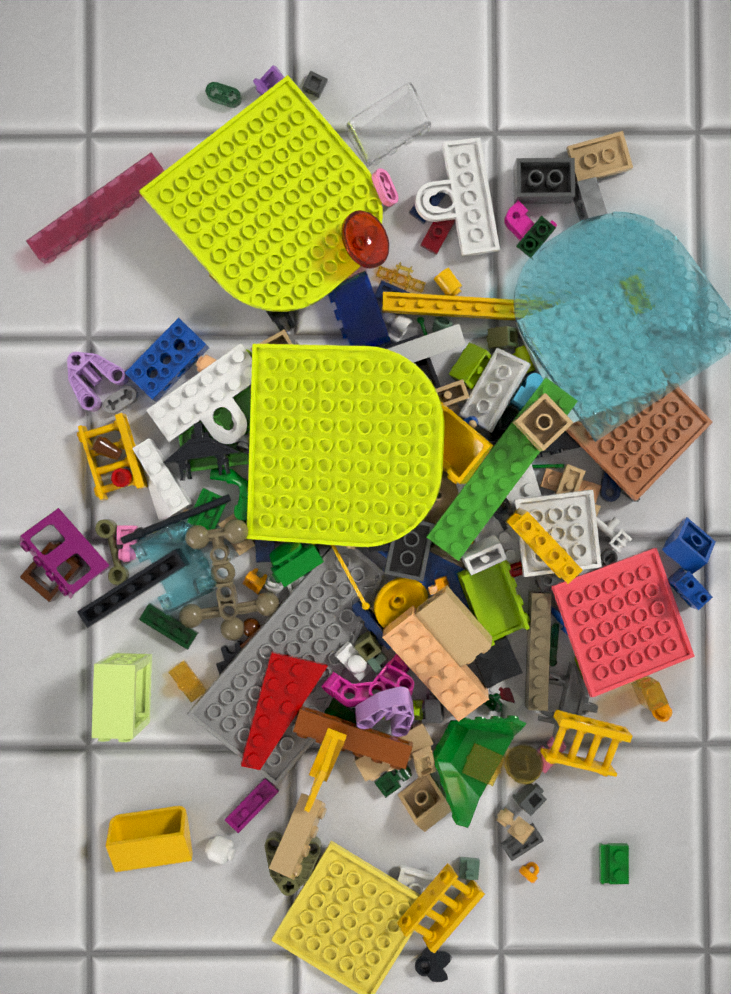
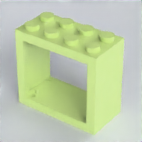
(121, 696)

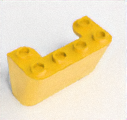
(462, 448)

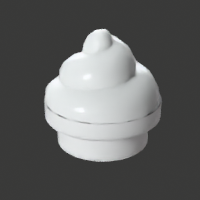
(272, 586)

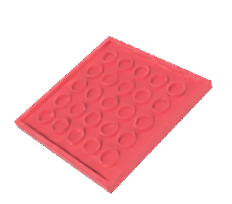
(623, 622)

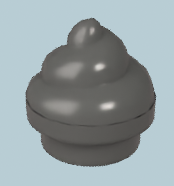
(243, 443)

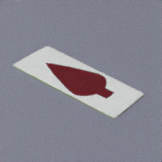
(508, 696)

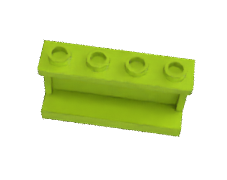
(494, 600)

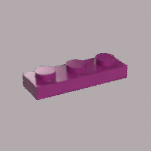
(251, 805)

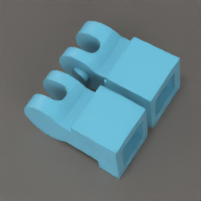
(526, 390)

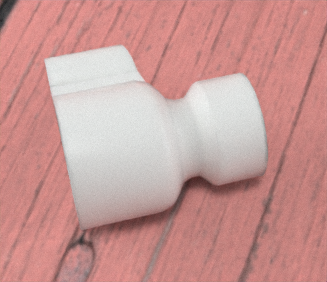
(399, 325)

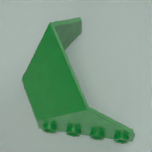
(451, 753)

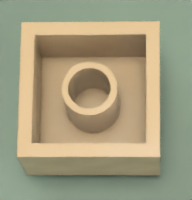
(543, 422)

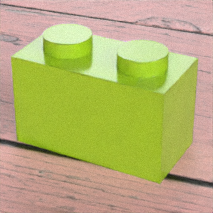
(470, 365)

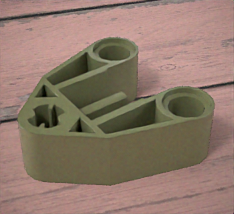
(307, 865)

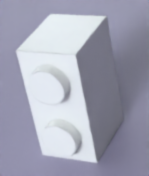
(483, 555)

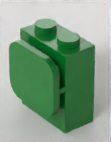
(293, 561)

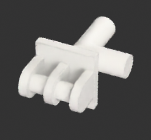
(608, 530)

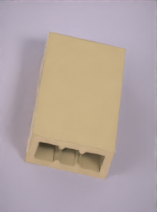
(454, 626)

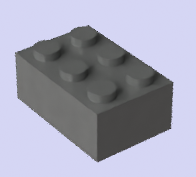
(544, 180)
(410, 553)

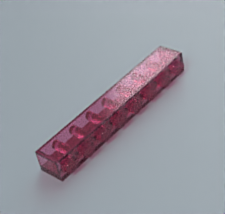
(94, 210)

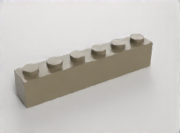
(538, 651)

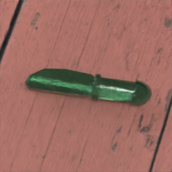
(553, 644)

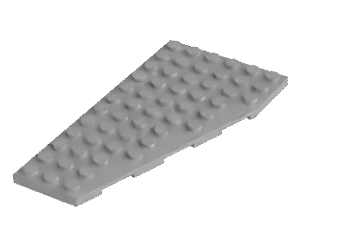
(306, 625)

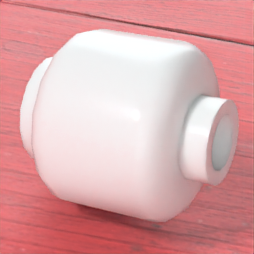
(220, 850)

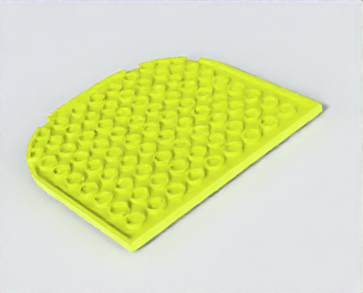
(268, 202)
(341, 445)

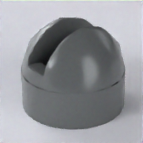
(611, 558)

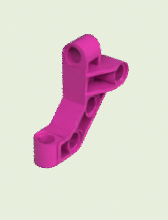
(391, 676)

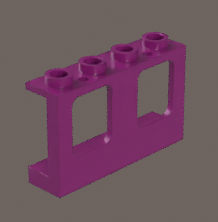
(74, 544)

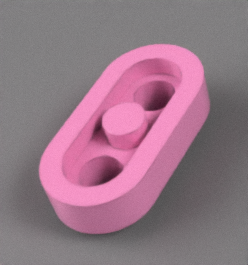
(385, 187)

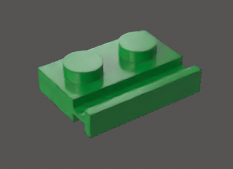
(211, 517)
(614, 863)

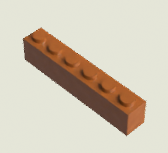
(362, 742)

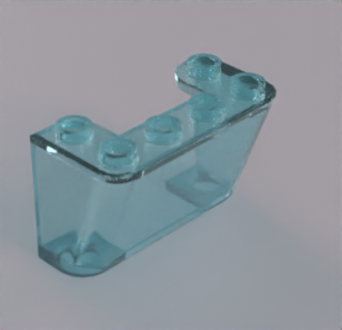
(190, 582)

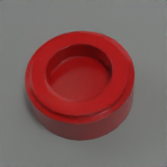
(121, 477)

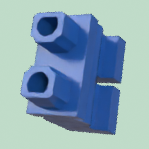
(689, 589)

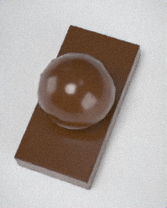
(251, 626)

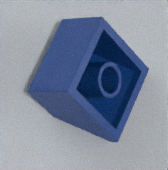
(689, 546)

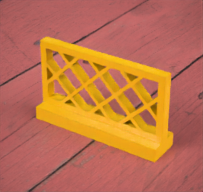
(324, 762)

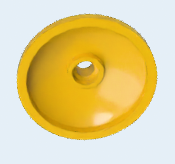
(409, 594)

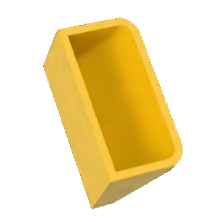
(149, 838)

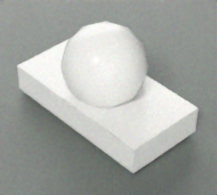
(353, 661)

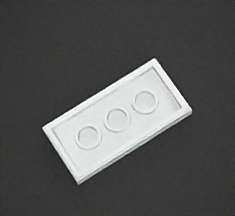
(494, 389)

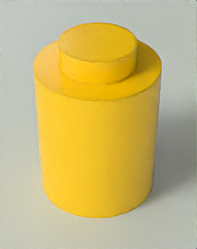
(448, 282)

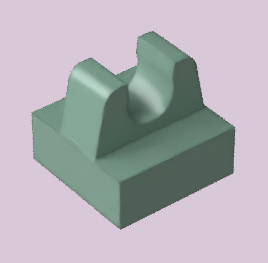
(376, 661)
(469, 868)

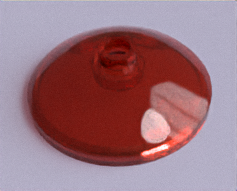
(365, 239)

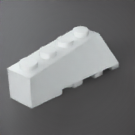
(165, 489)

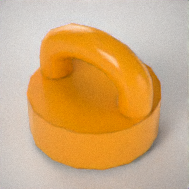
(663, 713)
(524, 870)

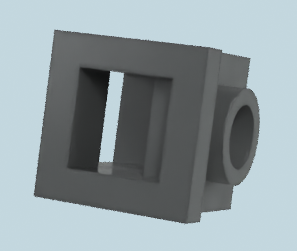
(432, 709)
(530, 798)

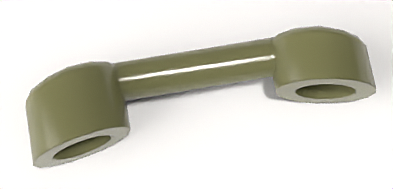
(108, 529)

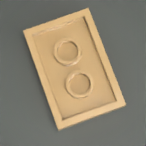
(600, 157)

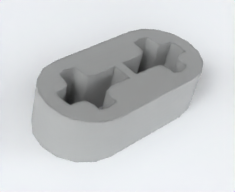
(117, 396)

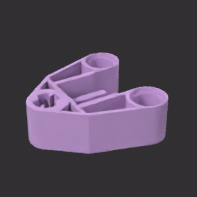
(79, 385)
(393, 704)

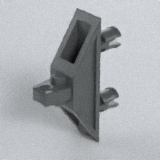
(572, 698)

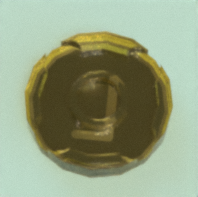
(524, 764)

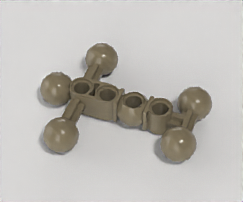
(232, 627)

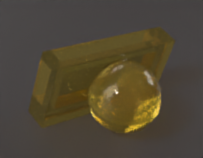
(187, 681)

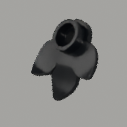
(435, 966)

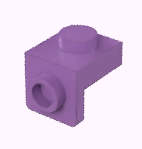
(268, 80)

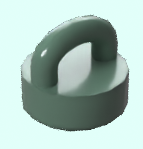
(441, 323)

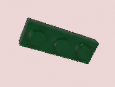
(168, 626)

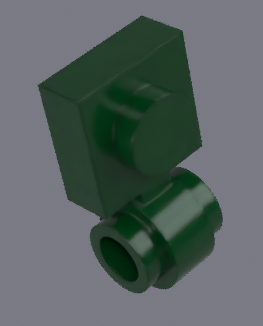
(389, 782)

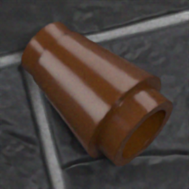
(106, 448)

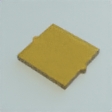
(483, 764)

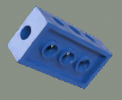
(155, 355)

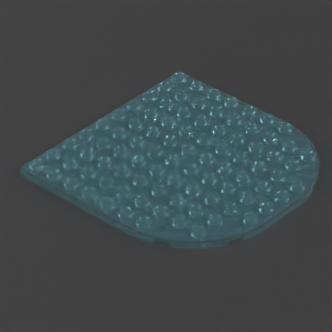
(619, 316)

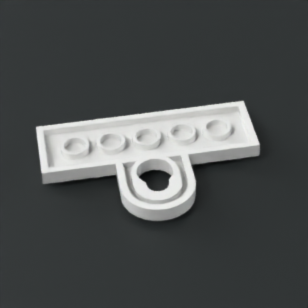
(469, 195)
(203, 395)

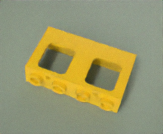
(544, 545)

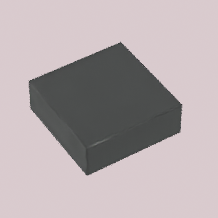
(315, 84)

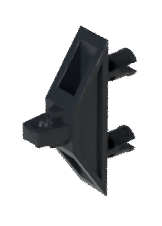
(201, 447)

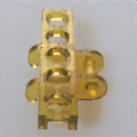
(406, 278)

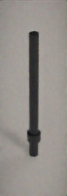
(141, 532)

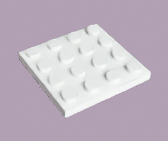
(570, 522)

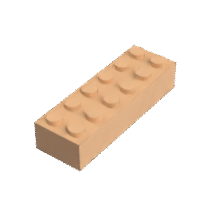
(451, 684)

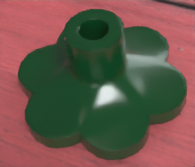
(493, 703)

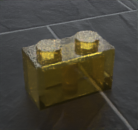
(649, 693)

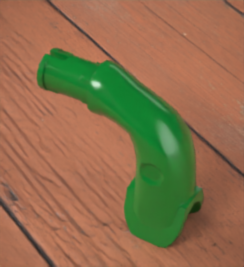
(234, 478)

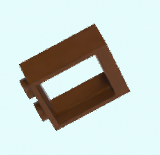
(42, 587)

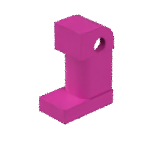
(522, 223)

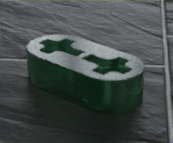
(224, 91)

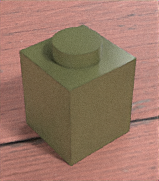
(502, 337)
(367, 645)

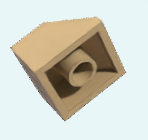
(425, 802)

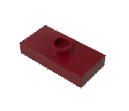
(436, 235)

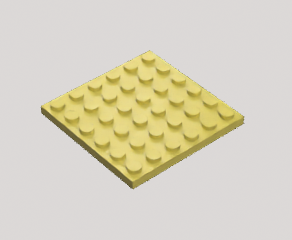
(347, 920)

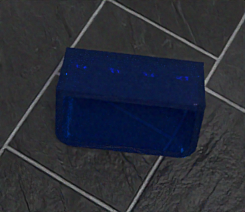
(359, 312)

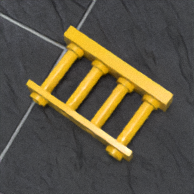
(126, 442)
(583, 725)
(450, 918)

